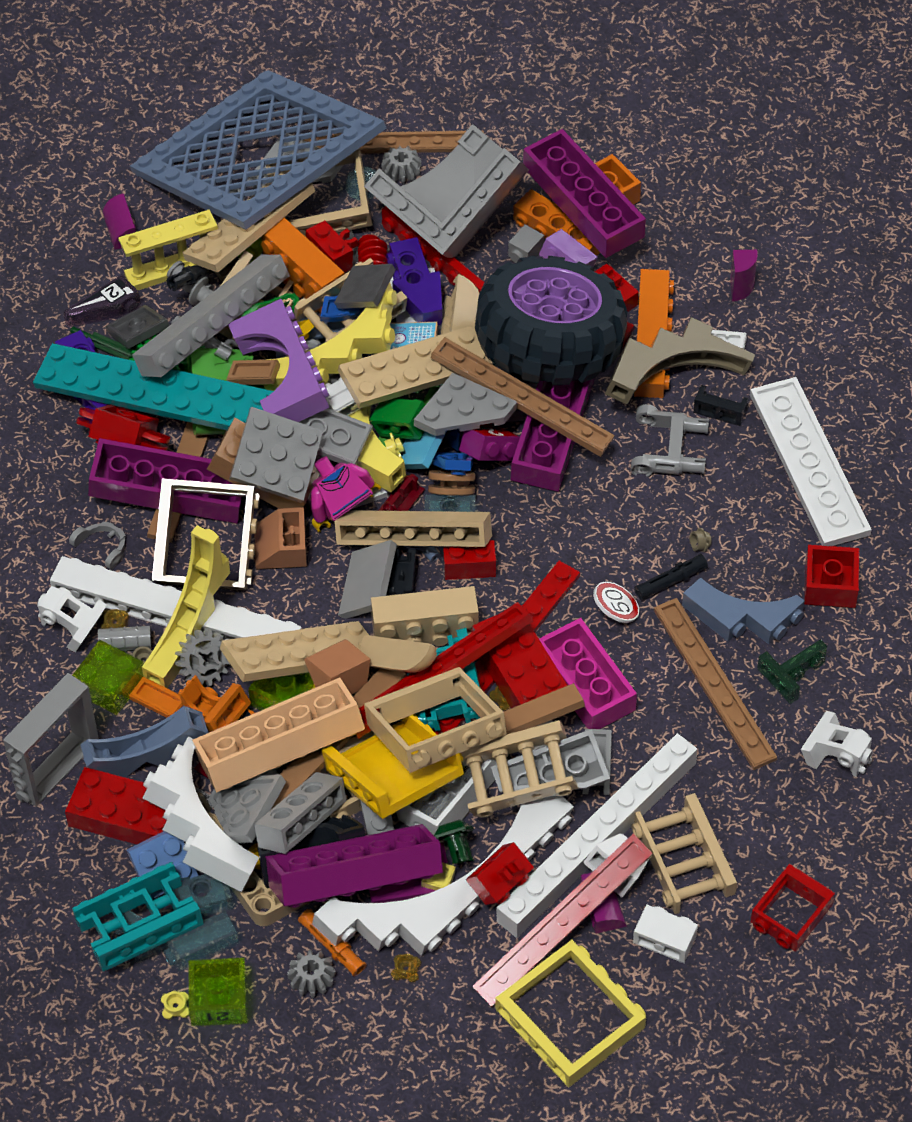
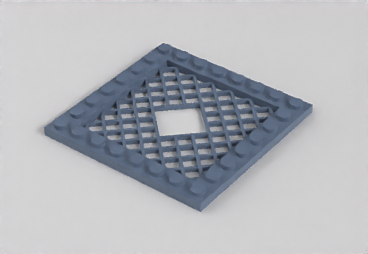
(354, 124)

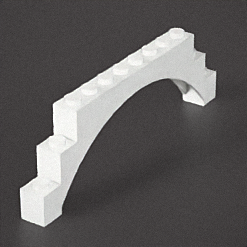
(430, 916)

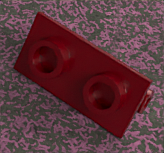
(404, 495)

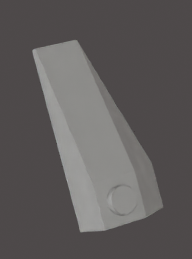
(579, 757)

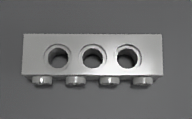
(300, 812)

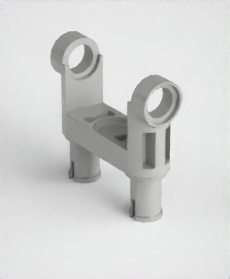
(674, 462)

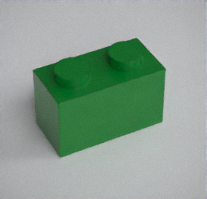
(397, 417)

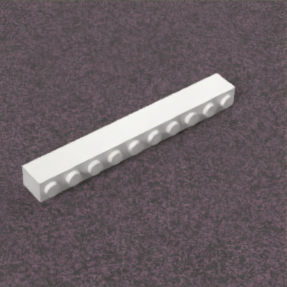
(155, 602)
(612, 818)

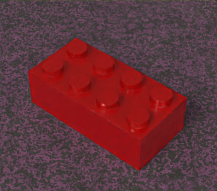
(521, 667)
(113, 807)

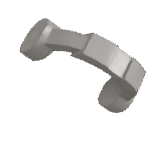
(116, 555)

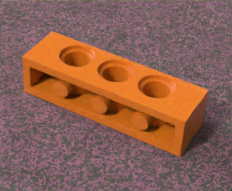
(547, 218)

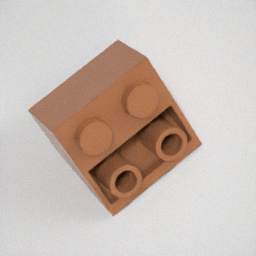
(281, 540)

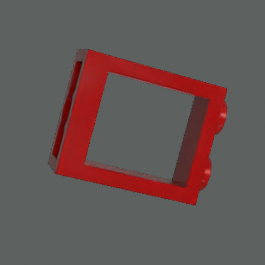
(806, 888)

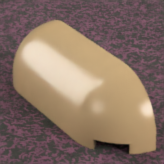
(461, 306)
(398, 654)

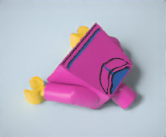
(338, 490)

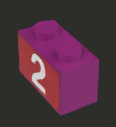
(489, 444)

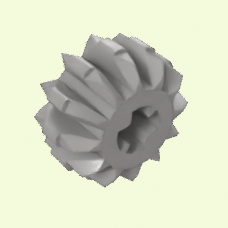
(401, 164)
(318, 981)

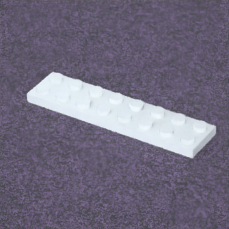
(810, 462)

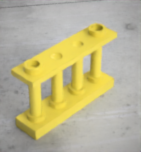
(155, 238)

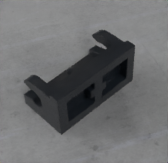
(720, 408)
(402, 573)

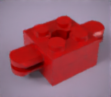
(123, 426)

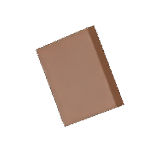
(339, 661)

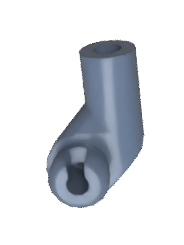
(429, 551)

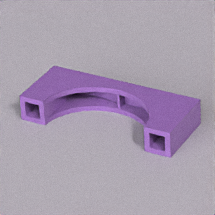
(274, 330)

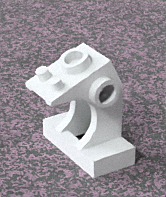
(79, 626)
(852, 753)

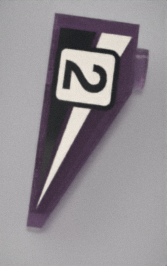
(104, 304)

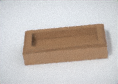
(253, 372)

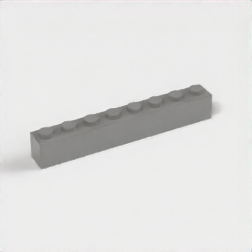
(210, 315)

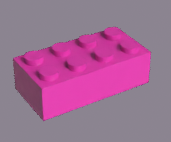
(593, 672)

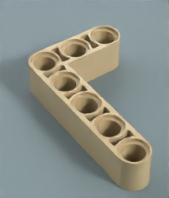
(260, 898)

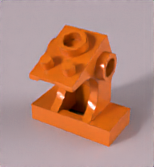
(215, 710)

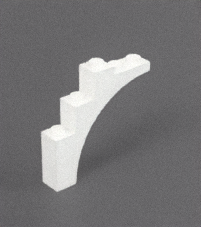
(187, 819)

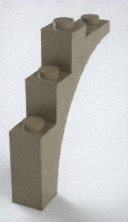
(669, 350)

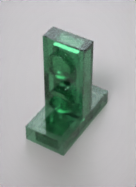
(785, 676)

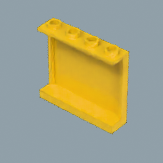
(380, 777)

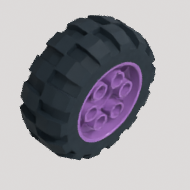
(551, 320)

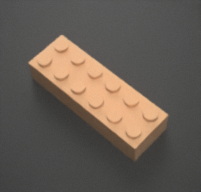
(278, 734)

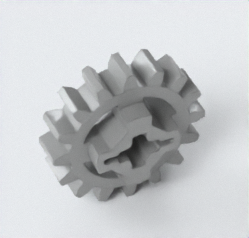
(194, 664)

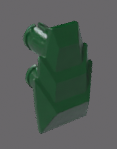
(456, 836)

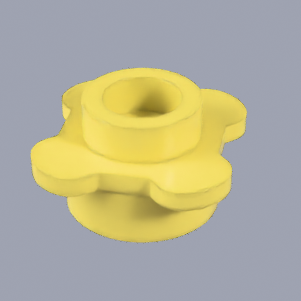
(394, 445)
(175, 998)

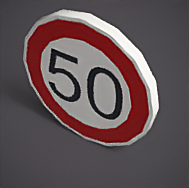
(616, 602)

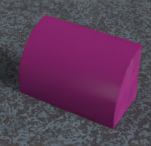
(118, 219)
(743, 273)
(608, 914)

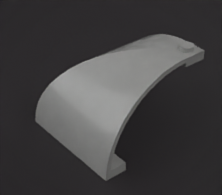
(456, 195)

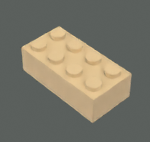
(425, 615)

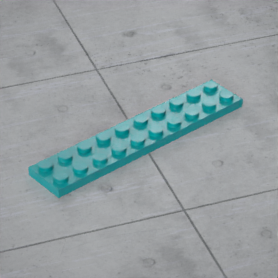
(120, 384)

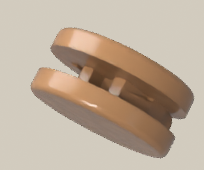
(451, 484)

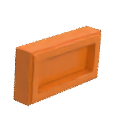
(156, 697)

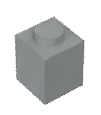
(525, 243)

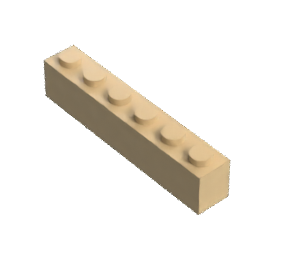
(414, 528)

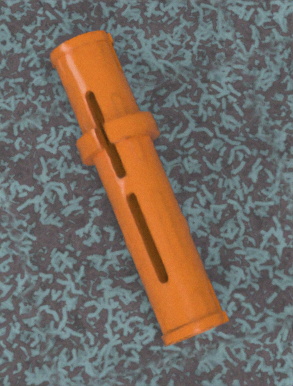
(340, 953)

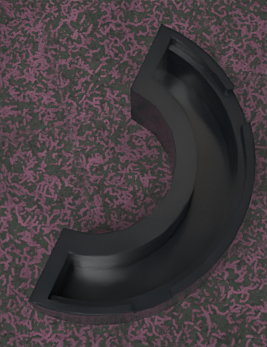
(326, 832)

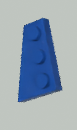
(456, 462)

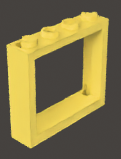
(537, 1040)

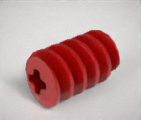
(372, 247)

